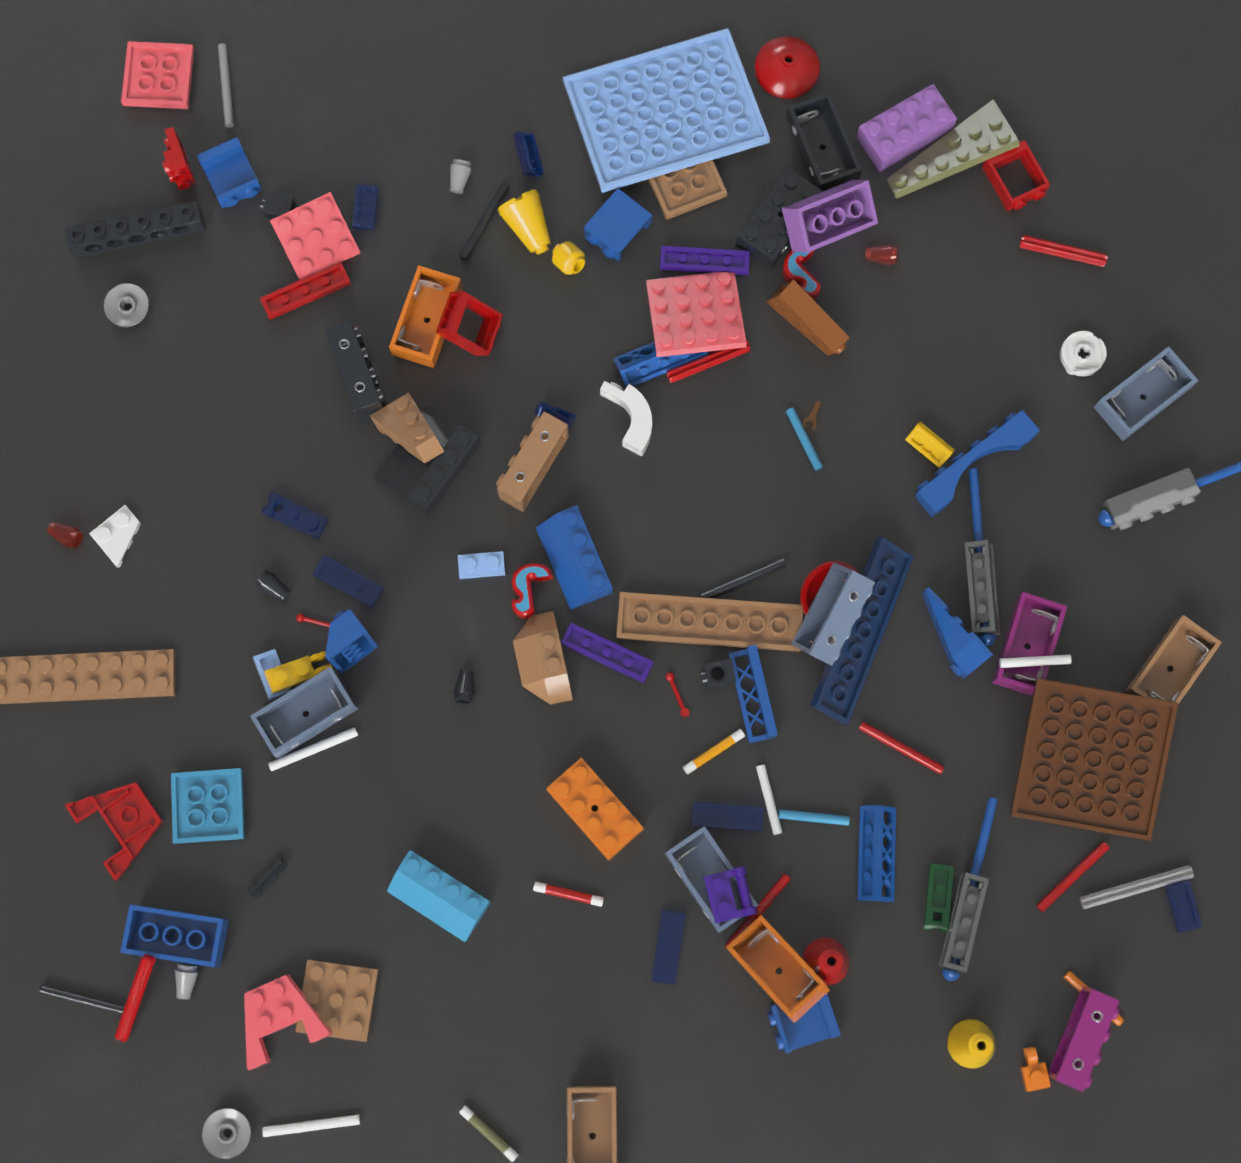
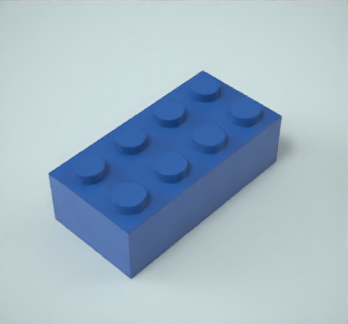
(174, 936)

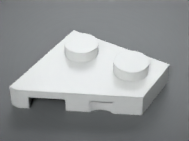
(116, 534)

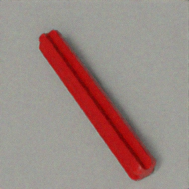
(1063, 250)
(705, 362)
(135, 997)

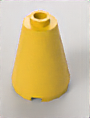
(527, 221)
(964, 1040)

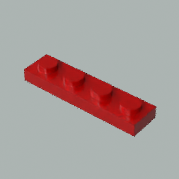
(305, 291)

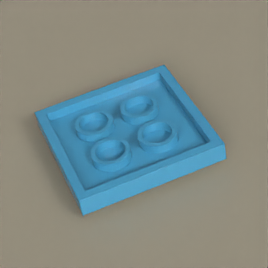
(207, 806)

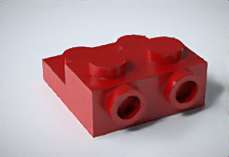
(176, 161)

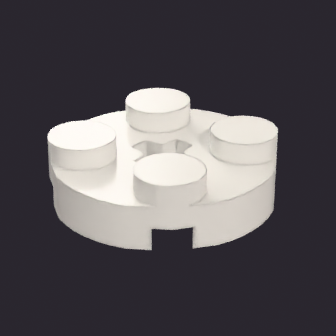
(1075, 364)

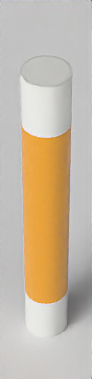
(712, 752)

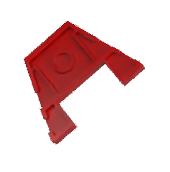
(129, 818)

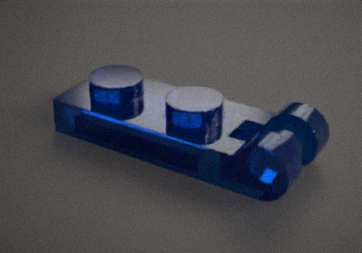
(295, 516)

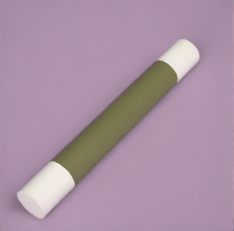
(488, 1133)

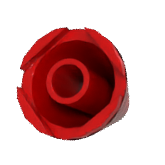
(817, 955)

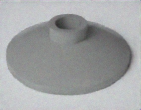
(122, 296)
(214, 1136)

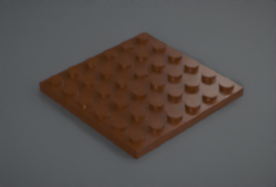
(1093, 759)

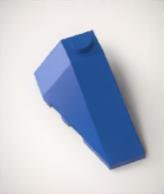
(962, 649)

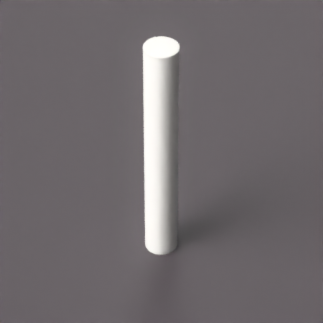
(1034, 661)
(769, 800)

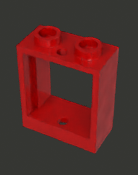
(1034, 170)
(452, 316)

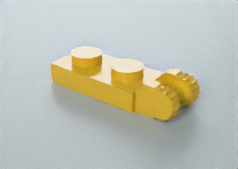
(294, 672)

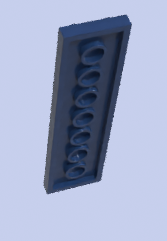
(844, 680)

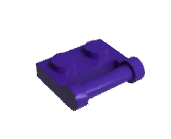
(722, 898)

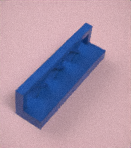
(648, 366)
(761, 692)
(873, 853)

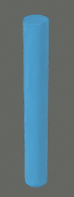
(804, 439)
(814, 817)

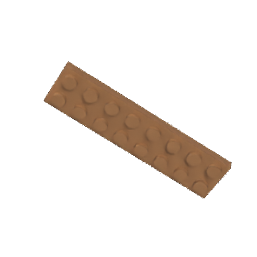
(708, 621)
(87, 676)

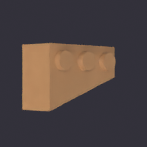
(408, 427)

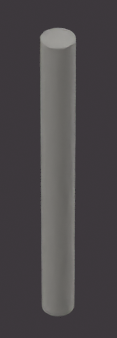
(225, 83)

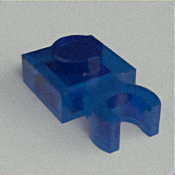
(561, 414)

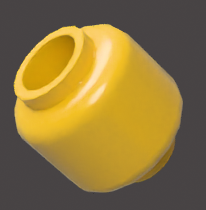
(568, 258)

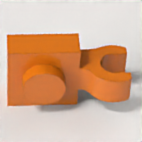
(1034, 1074)

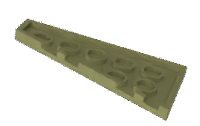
(968, 144)

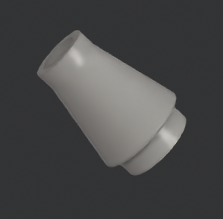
(459, 175)
(185, 979)

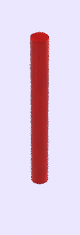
(899, 746)
(1072, 876)
(763, 905)

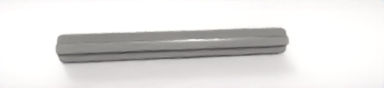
(1136, 887)

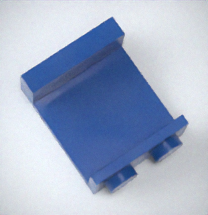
(229, 173)
(616, 224)
(812, 1027)

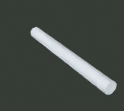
(312, 749)
(311, 1125)

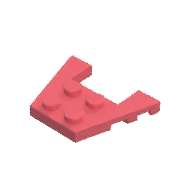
(274, 1008)

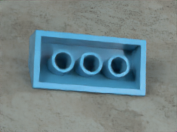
(438, 896)

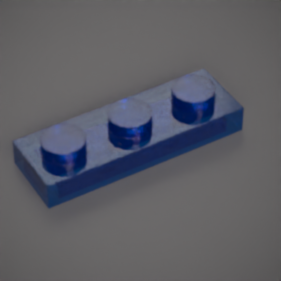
(348, 581)
(727, 816)
(668, 947)

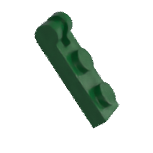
(938, 897)

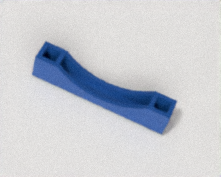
(1011, 436)

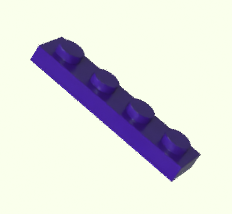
(704, 260)
(607, 653)

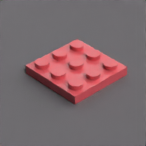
(157, 75)
(315, 236)

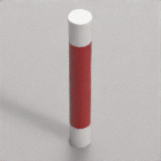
(568, 894)

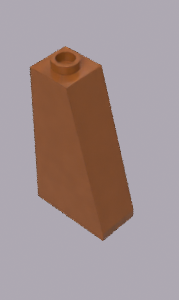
(808, 318)

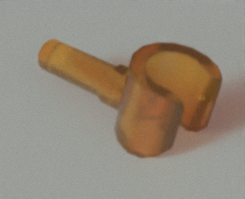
(812, 417)

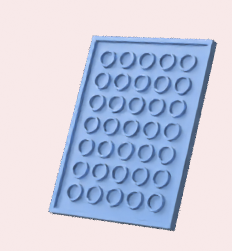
(665, 110)

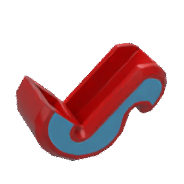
(795, 271)
(522, 588)

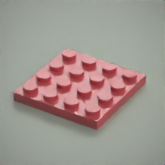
(695, 313)

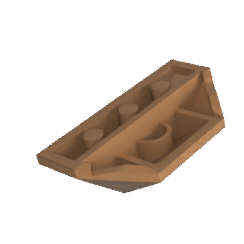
(542, 659)

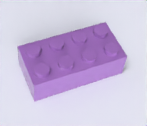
(906, 127)
(830, 215)

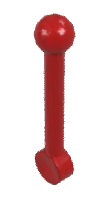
(301, 617)
(684, 711)

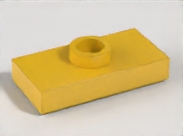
(930, 444)

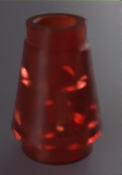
(882, 254)
(66, 535)

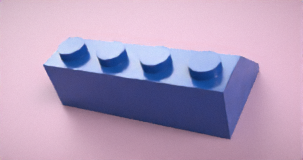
(574, 558)
(347, 641)

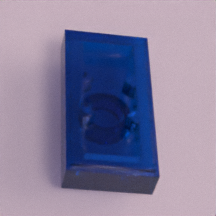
(528, 154)
(365, 207)
(1183, 906)

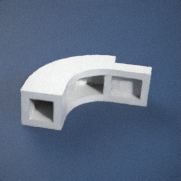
(635, 404)

